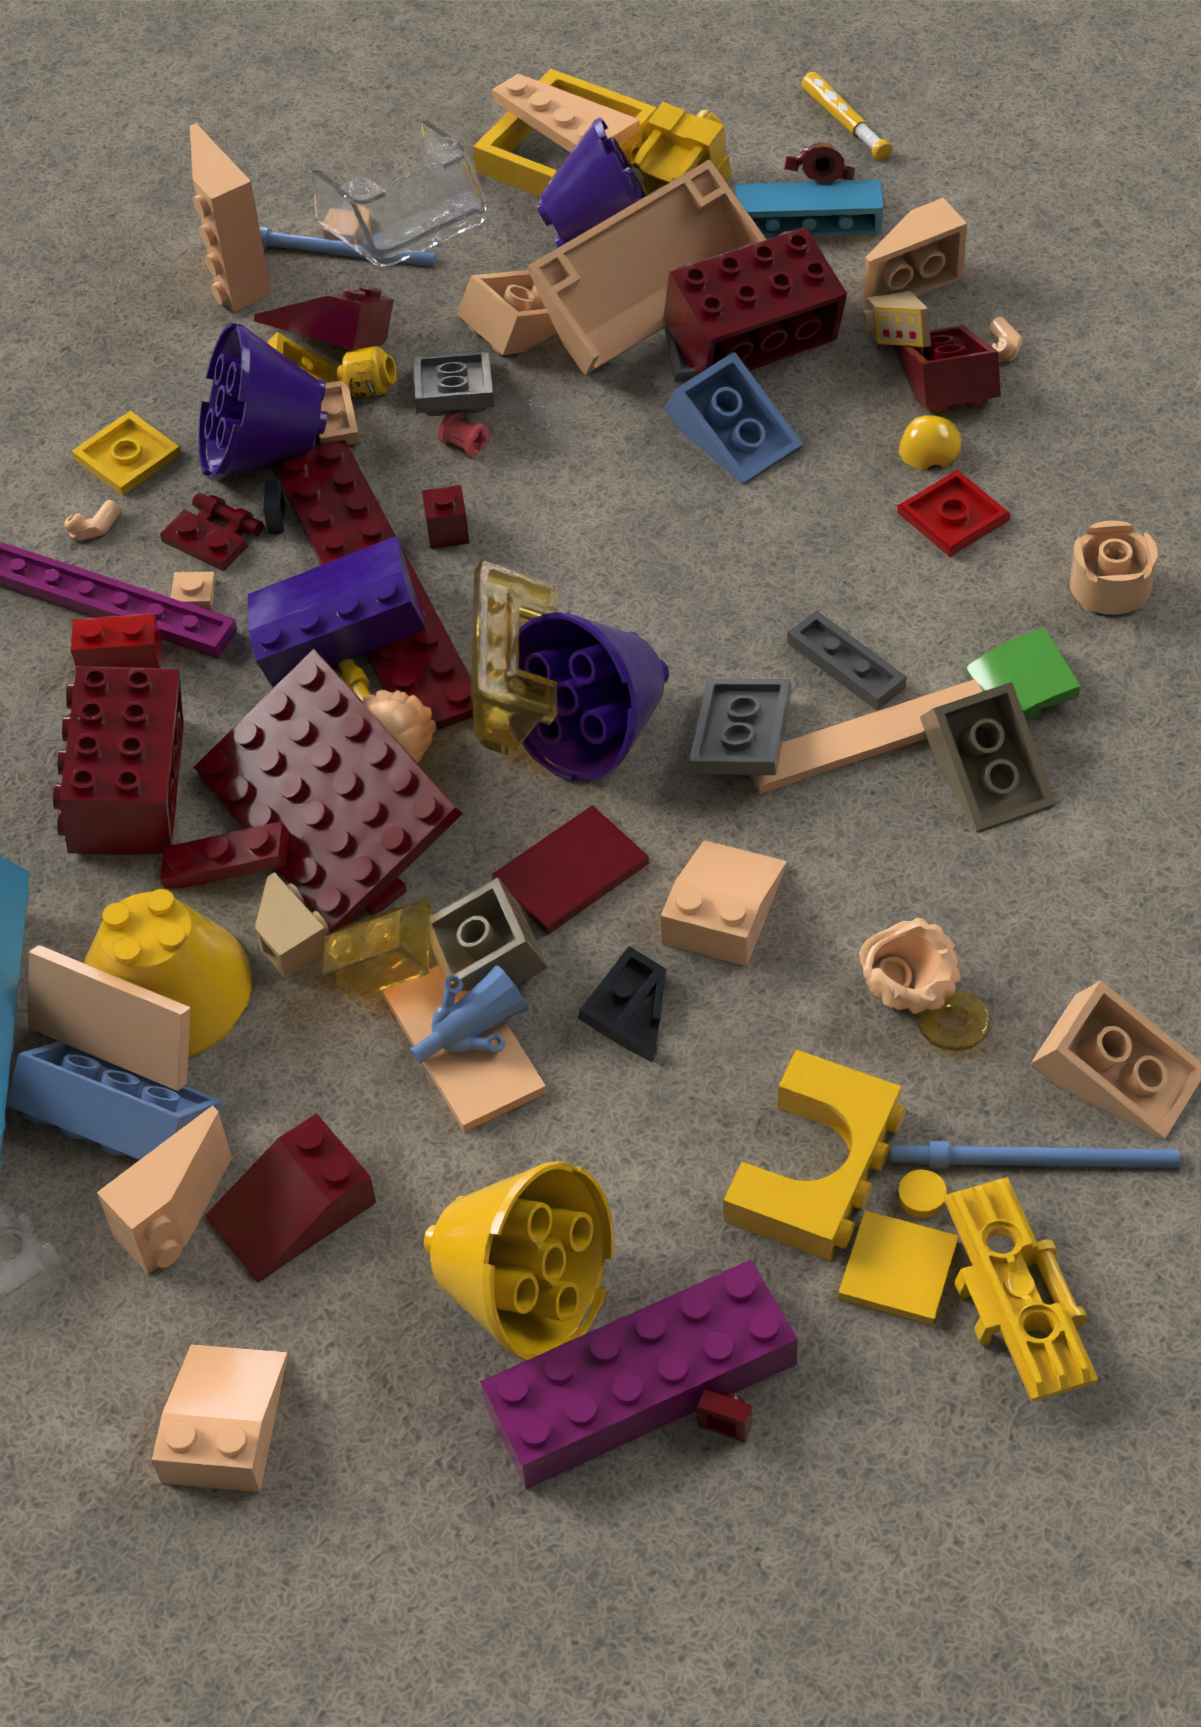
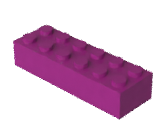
(638, 1373)

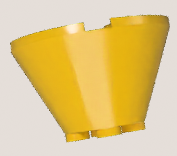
(179, 956)
(526, 1256)

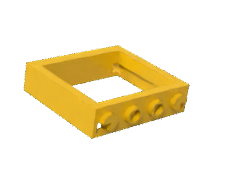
(494, 149)

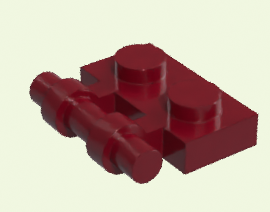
(206, 540)

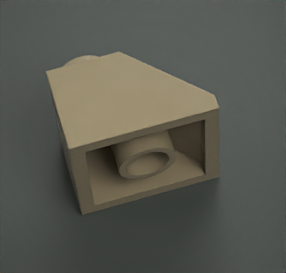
(485, 932)

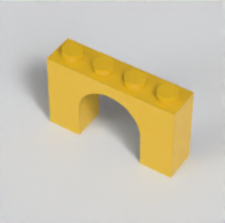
(818, 1212)

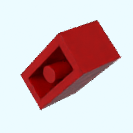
(117, 641)

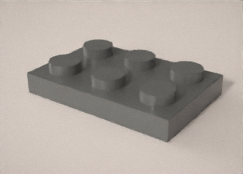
(452, 383)
(740, 727)

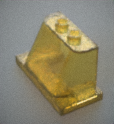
(503, 697)

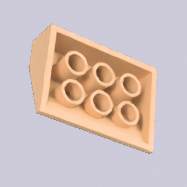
(228, 225)

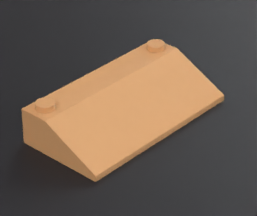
(613, 279)

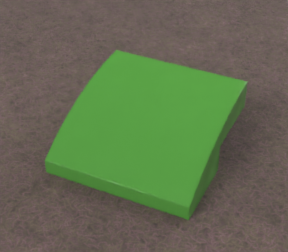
(1033, 668)

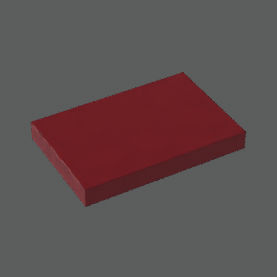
(571, 869)

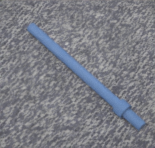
(331, 247)
(941, 1155)

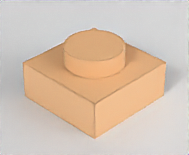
(194, 588)

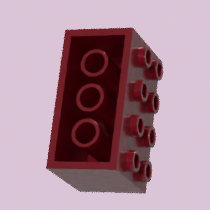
(755, 302)
(120, 760)

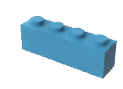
(821, 207)

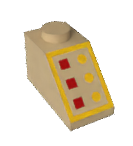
(897, 320)

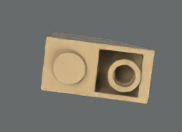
(287, 929)

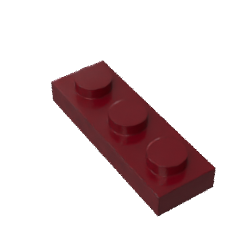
(224, 856)

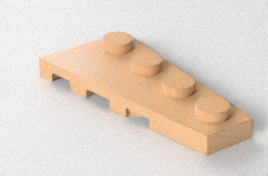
(559, 113)

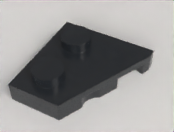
(629, 1003)

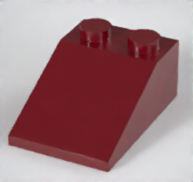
(344, 319)
(951, 369)
(292, 1198)

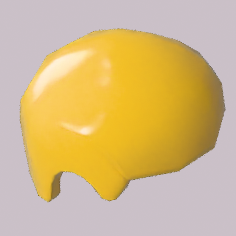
(930, 442)

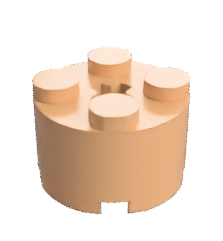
(1113, 568)

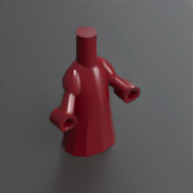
(821, 163)

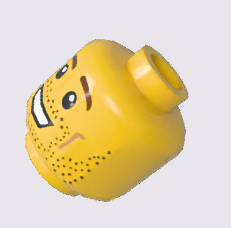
(367, 371)

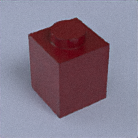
(445, 516)

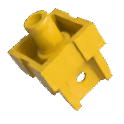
(679, 145)

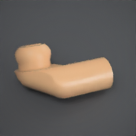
(1009, 339)
(94, 527)

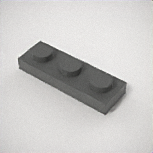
(846, 660)

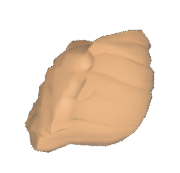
(405, 719)
(910, 966)

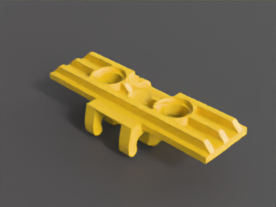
(1008, 1296)

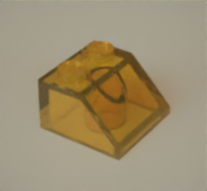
(380, 949)

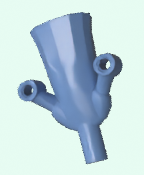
(482, 1008)

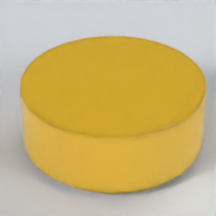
(922, 1193)

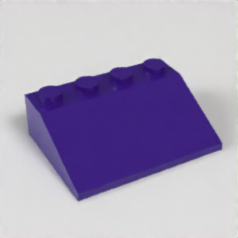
(335, 609)

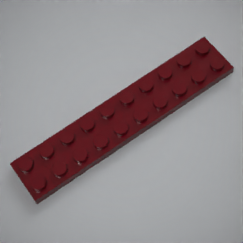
(345, 517)

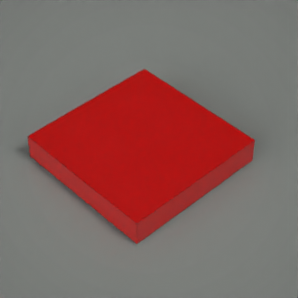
(953, 513)

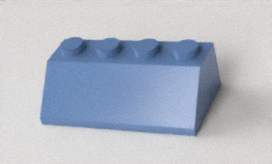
(101, 1100)

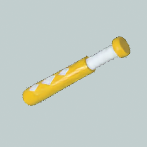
(834, 104)

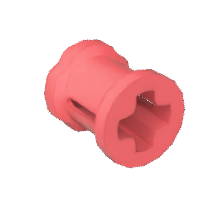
(463, 433)

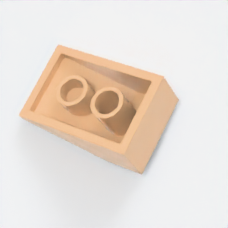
(918, 253)
(506, 311)
(721, 902)
(1119, 1061)
(167, 1191)
(220, 1418)

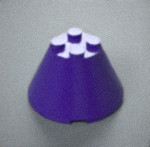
(589, 185)
(257, 407)
(604, 692)

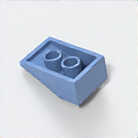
(732, 419)

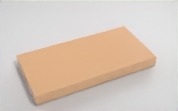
(108, 1017)
(473, 1082)

